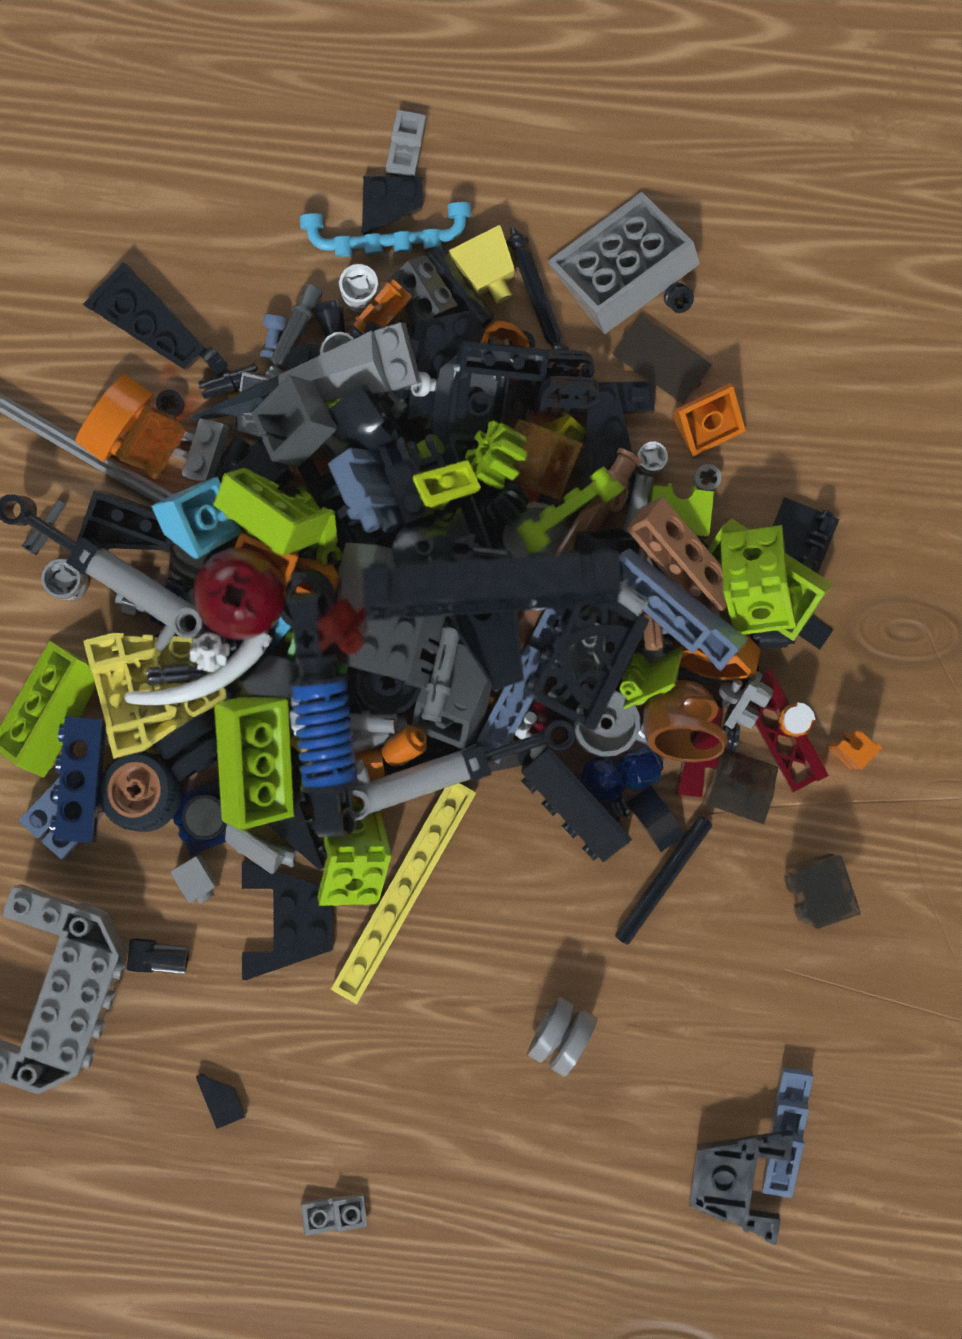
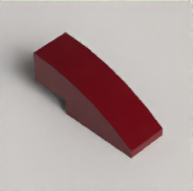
(692, 774)

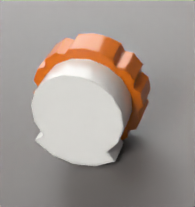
(796, 719)

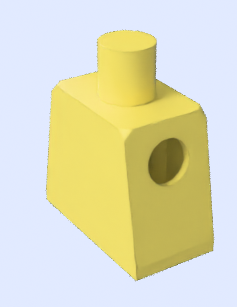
(486, 263)

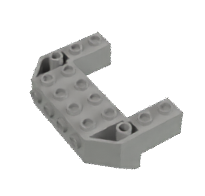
(73, 993)

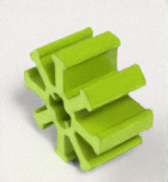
(496, 454)

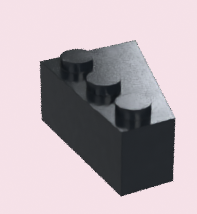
(122, 524)

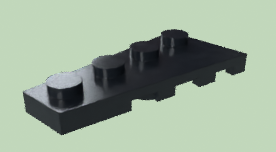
(138, 311)
(608, 430)

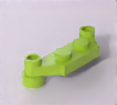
(535, 533)

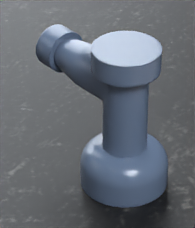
(274, 324)

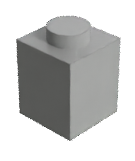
(195, 880)

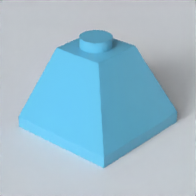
(193, 519)

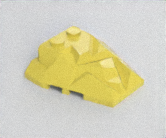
(121, 667)

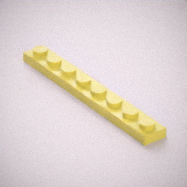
(403, 892)

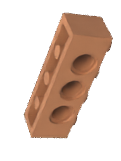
(679, 553)

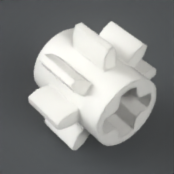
(209, 652)

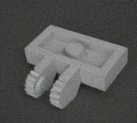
(204, 451)

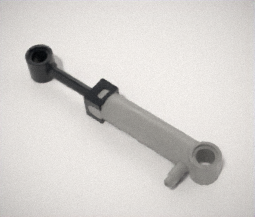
(94, 559)
(447, 770)

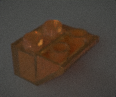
(547, 460)

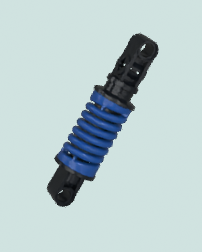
(324, 718)

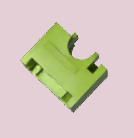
(694, 511)

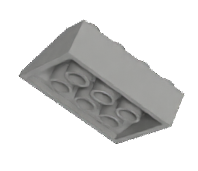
(624, 262)

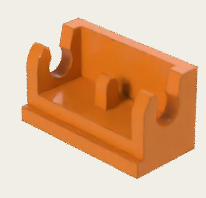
(855, 753)

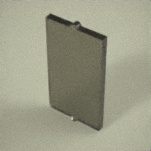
(661, 359)

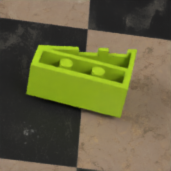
(269, 514)

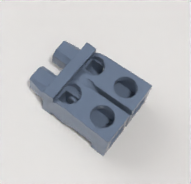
(366, 489)
(39, 817)

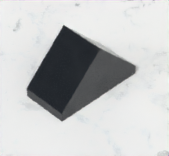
(656, 818)

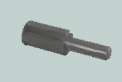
(36, 539)

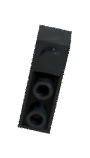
(299, 831)

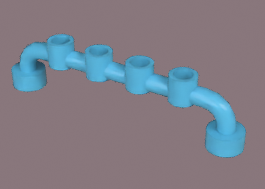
(400, 240)

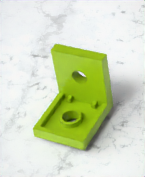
(756, 582)
(360, 857)

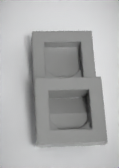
(406, 144)

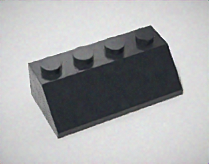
(576, 805)

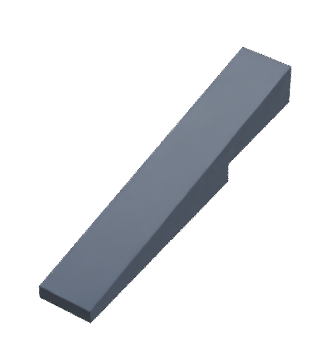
(512, 703)

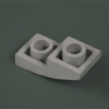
(333, 1213)

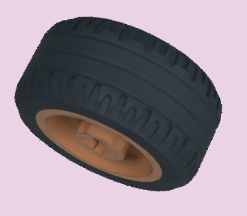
(122, 797)

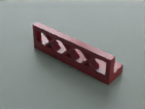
(800, 744)

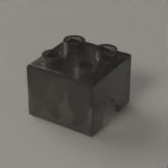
(822, 891)

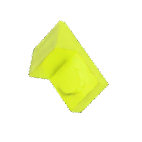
(446, 484)

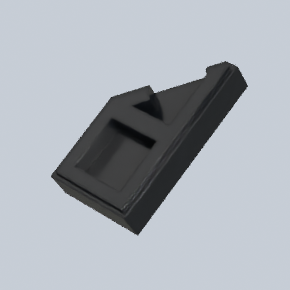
(221, 1101)

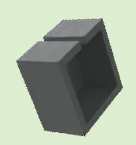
(293, 421)

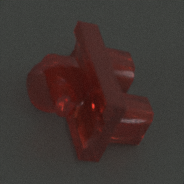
(342, 627)

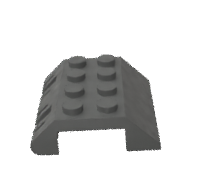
(389, 645)

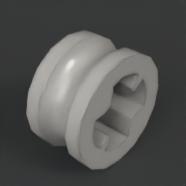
(703, 470)

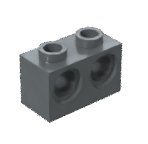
(429, 293)

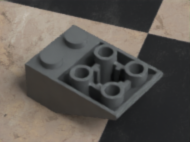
(463, 708)

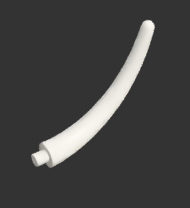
(237, 665)

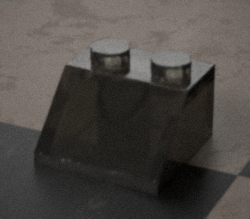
(742, 786)

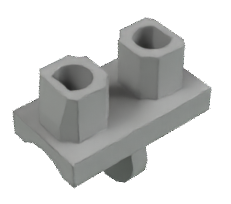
(741, 711)

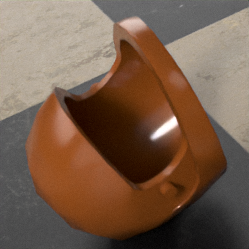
(673, 717)

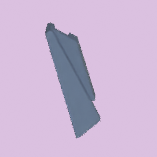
(681, 613)

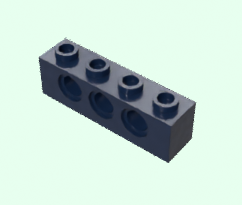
(91, 765)

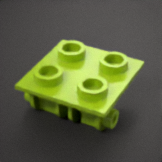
(647, 679)

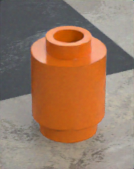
(404, 746)

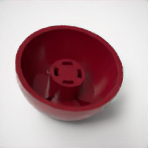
(255, 586)

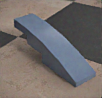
(788, 1114)

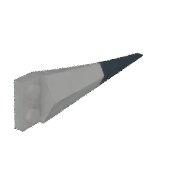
(376, 359)

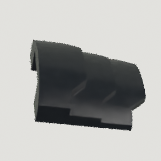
(482, 387)

